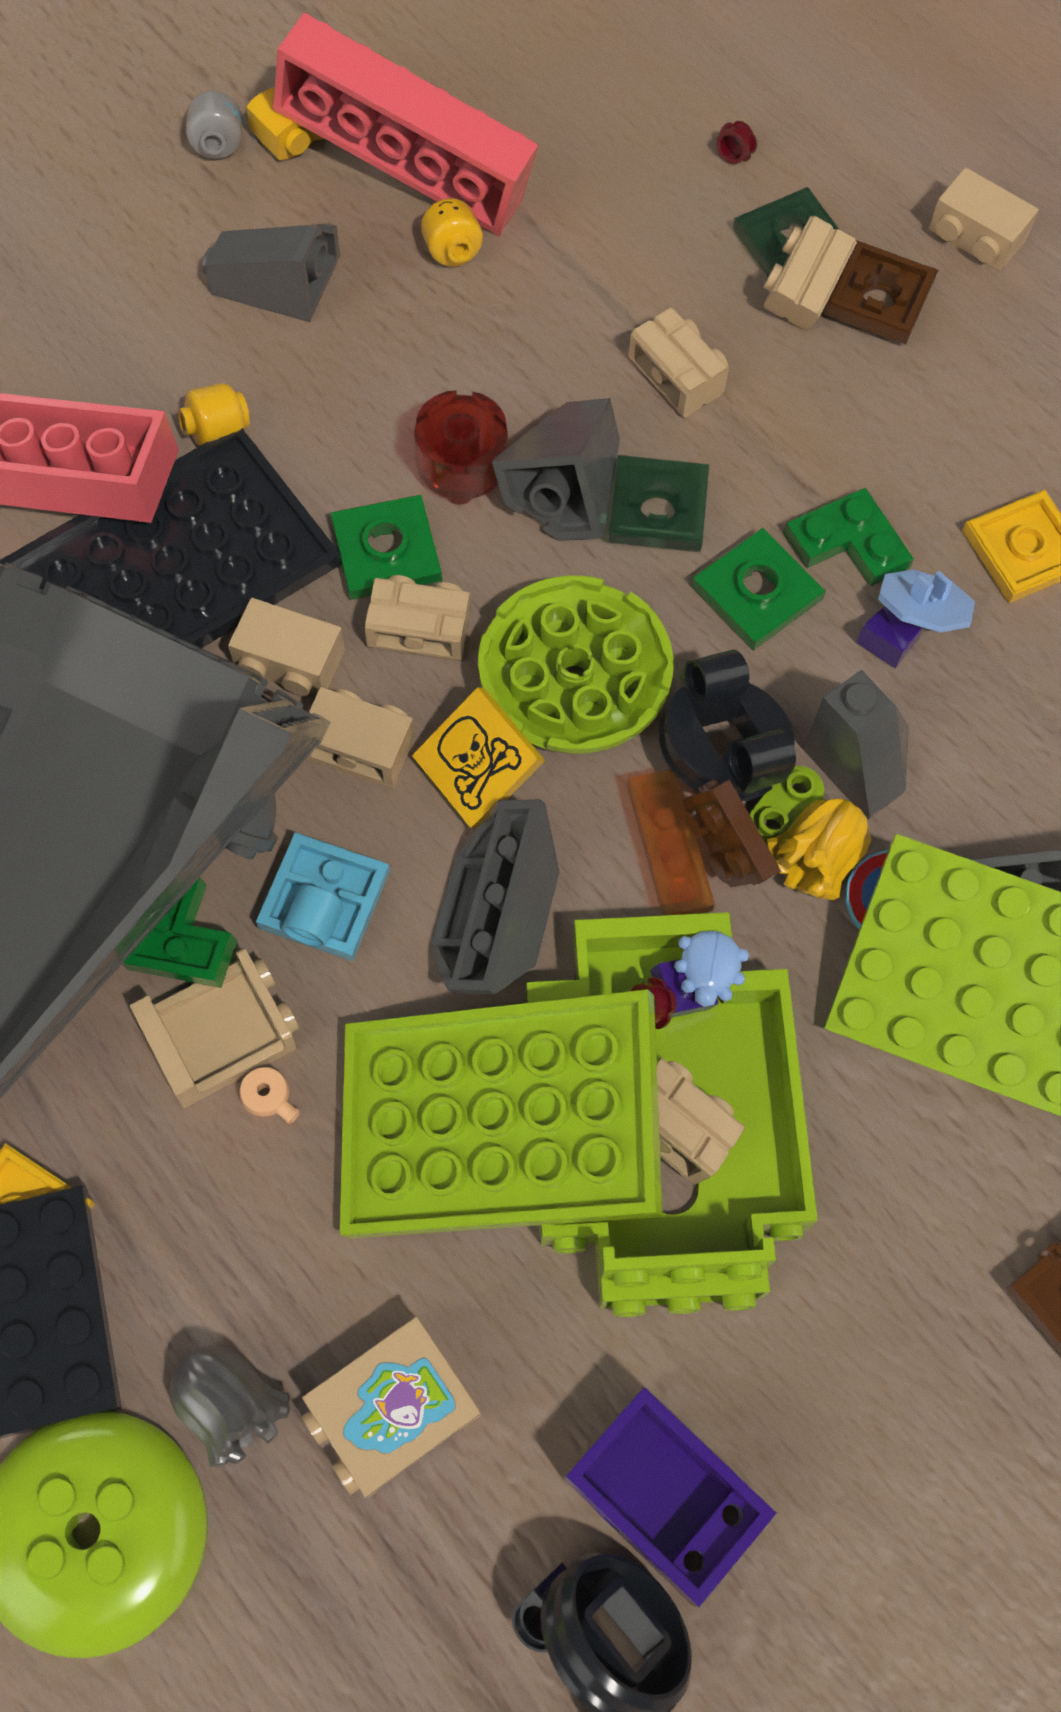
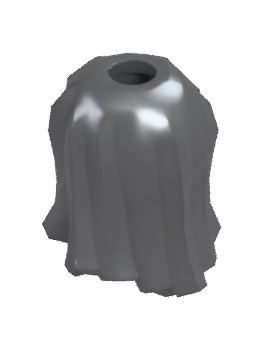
(225, 1402)

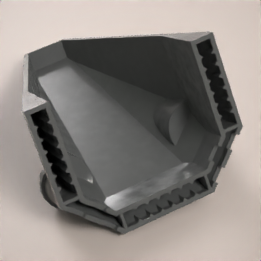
(116, 791)

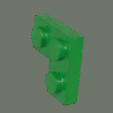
(851, 526)
(183, 950)

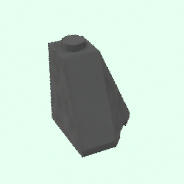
(274, 267)
(564, 470)
(861, 744)

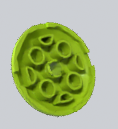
(585, 626)
(148, 1542)

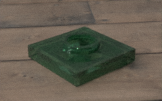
(762, 227)
(674, 481)

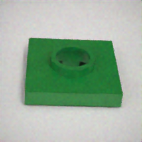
(363, 564)
(754, 615)

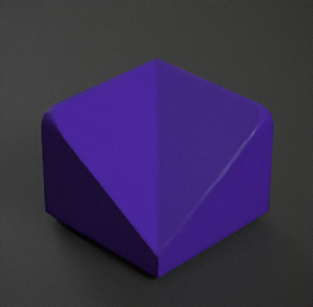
(888, 636)

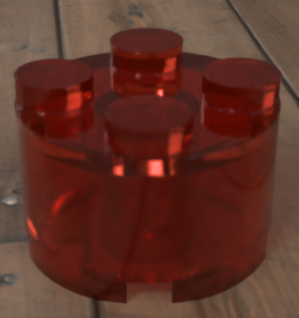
(457, 444)

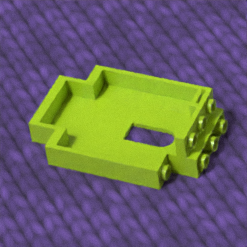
(765, 1184)

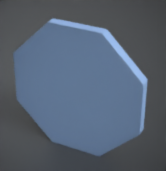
(927, 600)

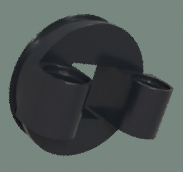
(718, 691)
(560, 1622)

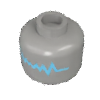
(215, 121)

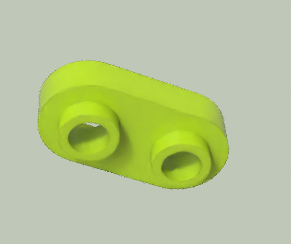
(786, 804)

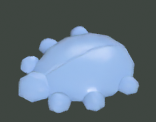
(710, 966)

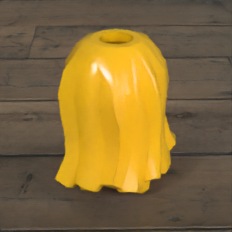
(821, 847)

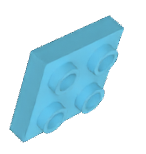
(323, 896)

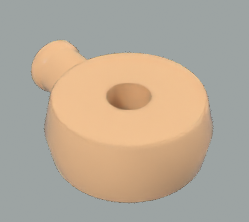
(274, 1102)

